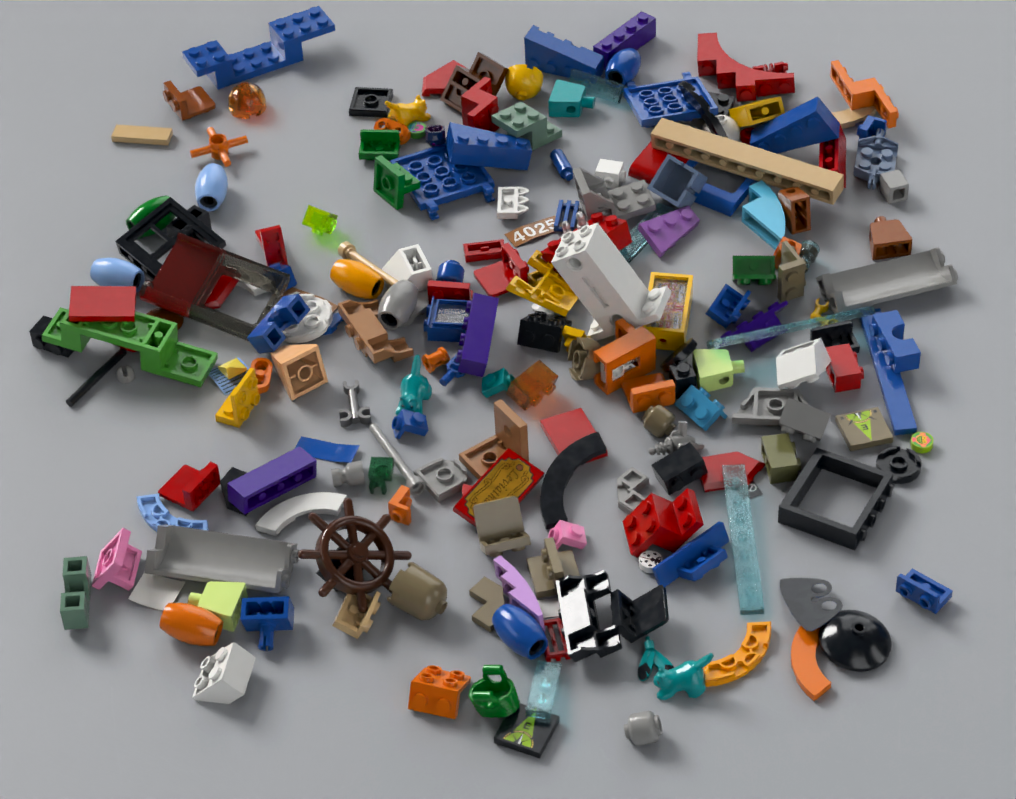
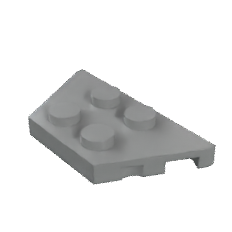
(765, 406)

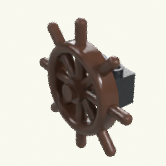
(344, 566)

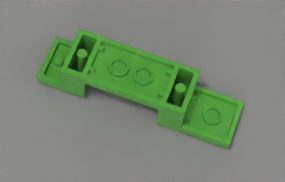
(149, 335)

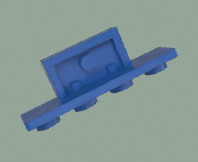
(695, 557)

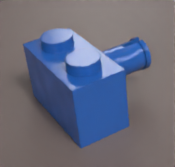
(267, 616)

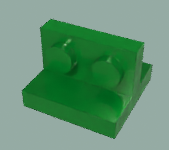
(393, 181)

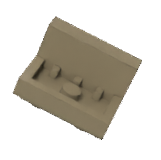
(550, 567)

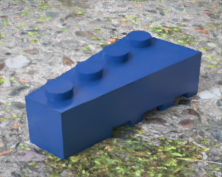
(559, 56)
(797, 128)
(486, 148)

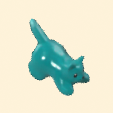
(414, 389)
(685, 677)

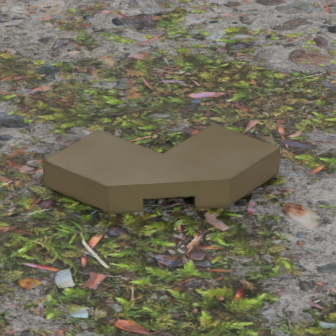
(491, 596)

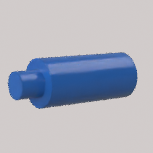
(562, 164)

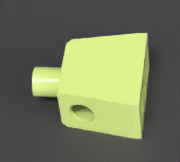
(715, 369)
(223, 600)

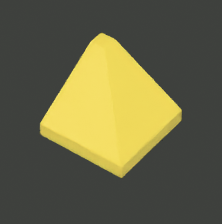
(232, 368)

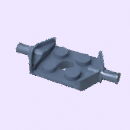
(875, 151)

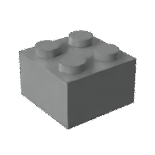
(803, 420)

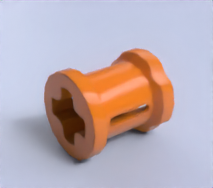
(435, 359)

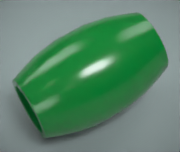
(145, 209)

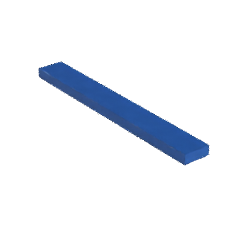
(890, 385)

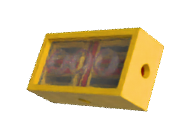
(673, 325)

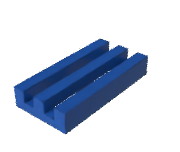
(567, 206)

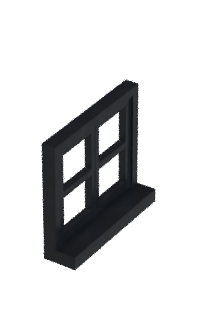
(149, 263)

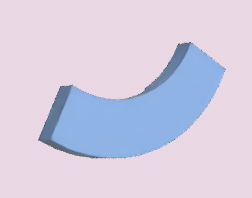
(156, 514)

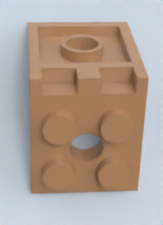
(510, 433)

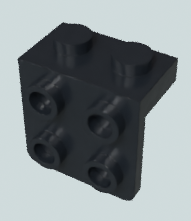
(542, 331)
(641, 615)

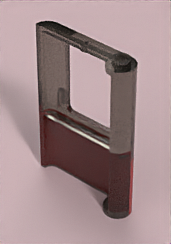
(193, 272)

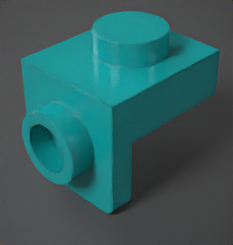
(496, 382)

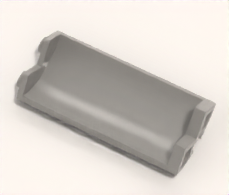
(886, 280)
(222, 558)

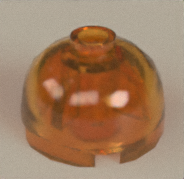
(246, 100)

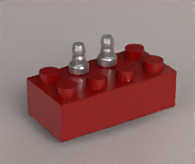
(615, 228)

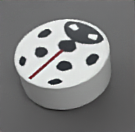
(648, 560)

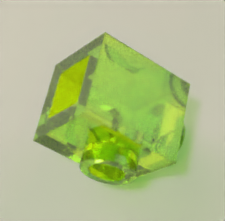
(320, 220)

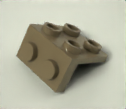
(790, 274)
(500, 526)

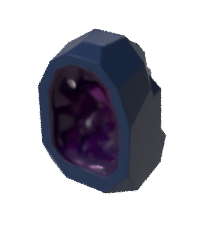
(435, 135)

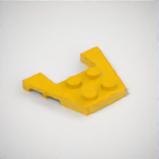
(550, 292)

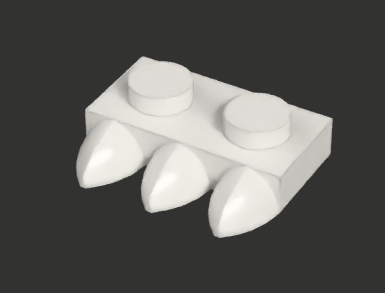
(511, 202)

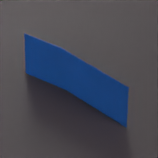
(328, 450)

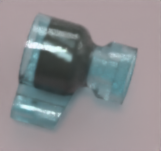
(809, 252)

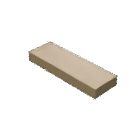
(142, 134)

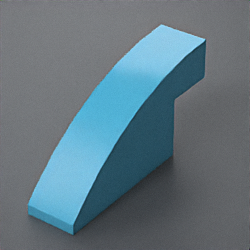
(764, 214)

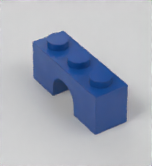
(269, 332)
(889, 333)

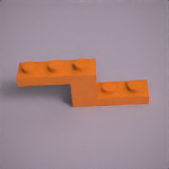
(863, 93)

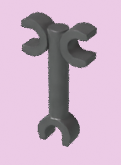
(355, 414)

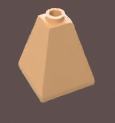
(299, 368)

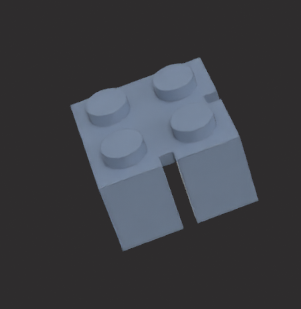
(676, 183)

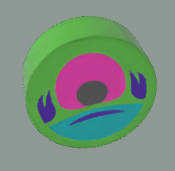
(417, 129)

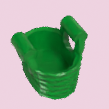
(492, 697)

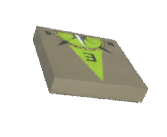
(864, 429)

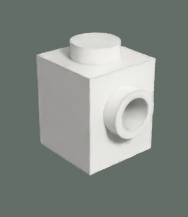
(611, 172)

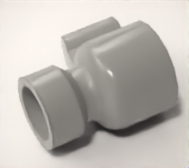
(352, 474)

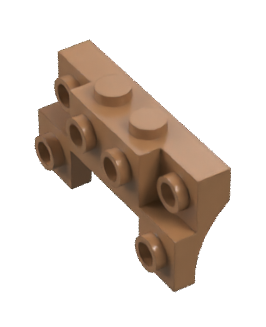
(369, 333)

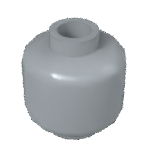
(643, 728)

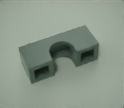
(76, 599)

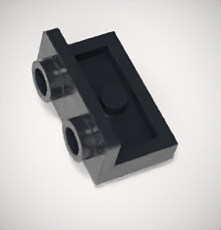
(836, 334)

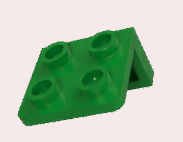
(753, 269)

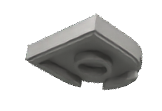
(443, 477)

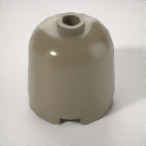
(418, 593)

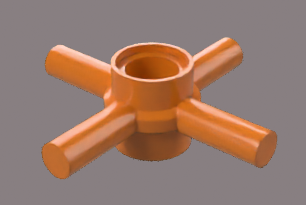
(218, 146)

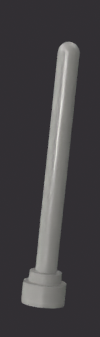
(413, 482)

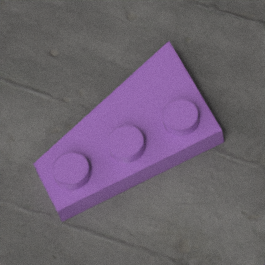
(668, 229)

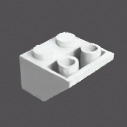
(410, 265)
(801, 364)
(224, 675)

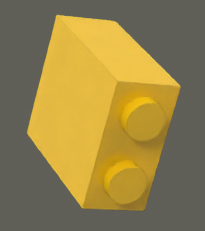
(757, 111)

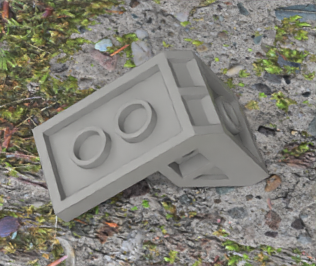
(623, 201)

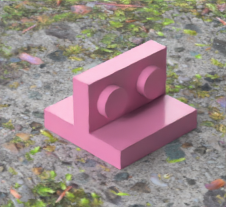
(117, 562)

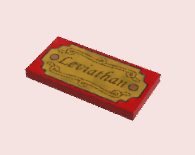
(506, 477)

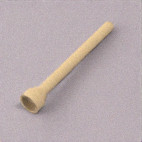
(348, 251)

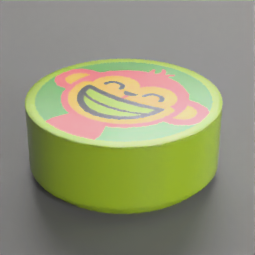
(921, 442)

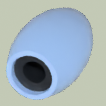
(211, 187)
(116, 273)

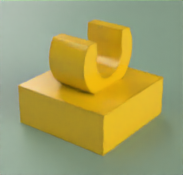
(570, 333)

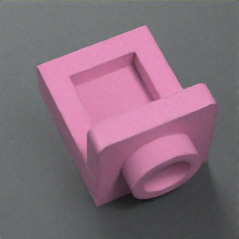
(568, 534)

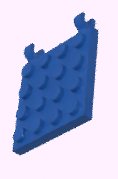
(665, 101)
(444, 181)

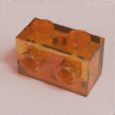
(532, 385)

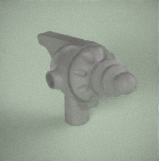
(675, 441)

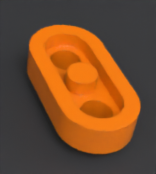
(393, 125)
(263, 371)

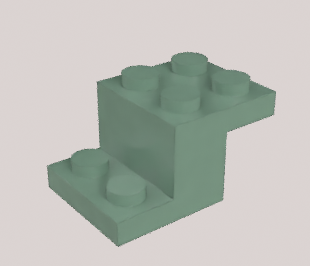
(527, 123)

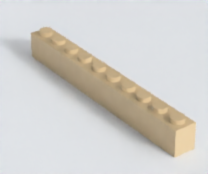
(747, 160)

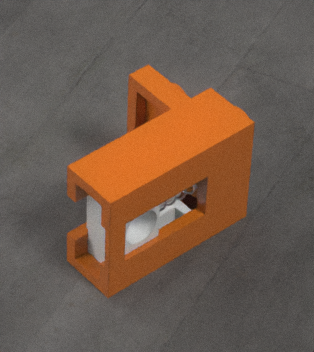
(626, 357)

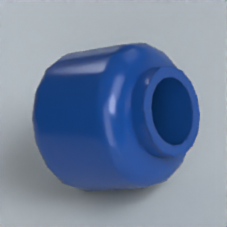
(450, 271)

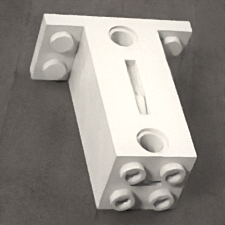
(606, 282)

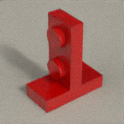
(272, 245)

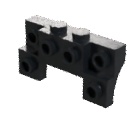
(580, 616)

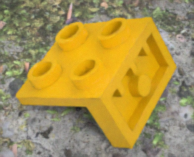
(240, 401)

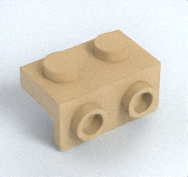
(351, 620)

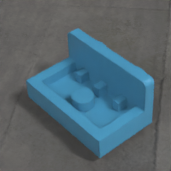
(699, 407)

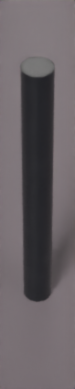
(103, 370)

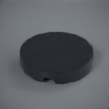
(679, 354)
(902, 463)

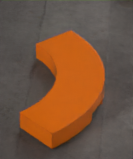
(805, 664)

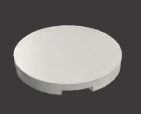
(313, 324)

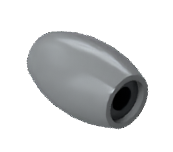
(397, 304)

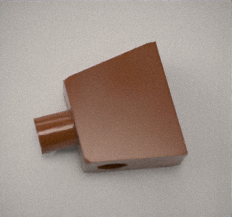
(795, 203)
(889, 239)

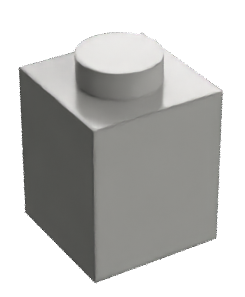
(894, 186)

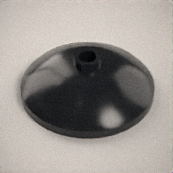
(852, 648)

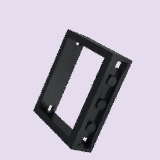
(824, 528)

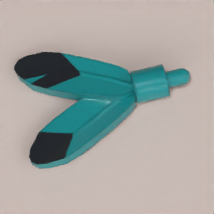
(650, 658)

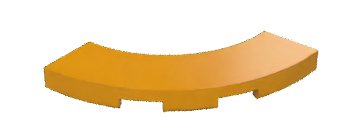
(744, 660)

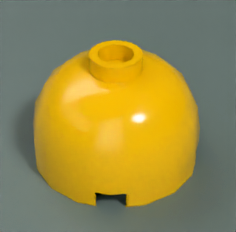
(523, 82)

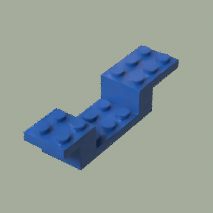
(281, 51)

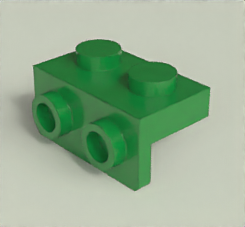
(379, 143)

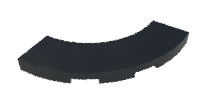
(702, 107)

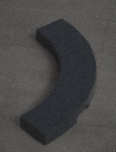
(561, 472)

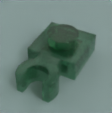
(380, 471)

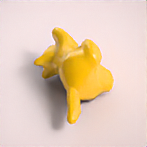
(408, 112)

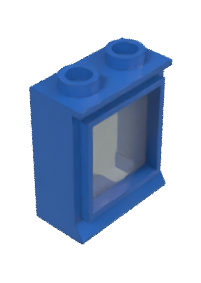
(445, 319)

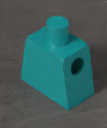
(568, 100)

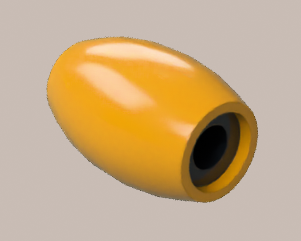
(357, 279)

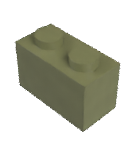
(780, 458)

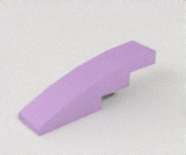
(517, 589)

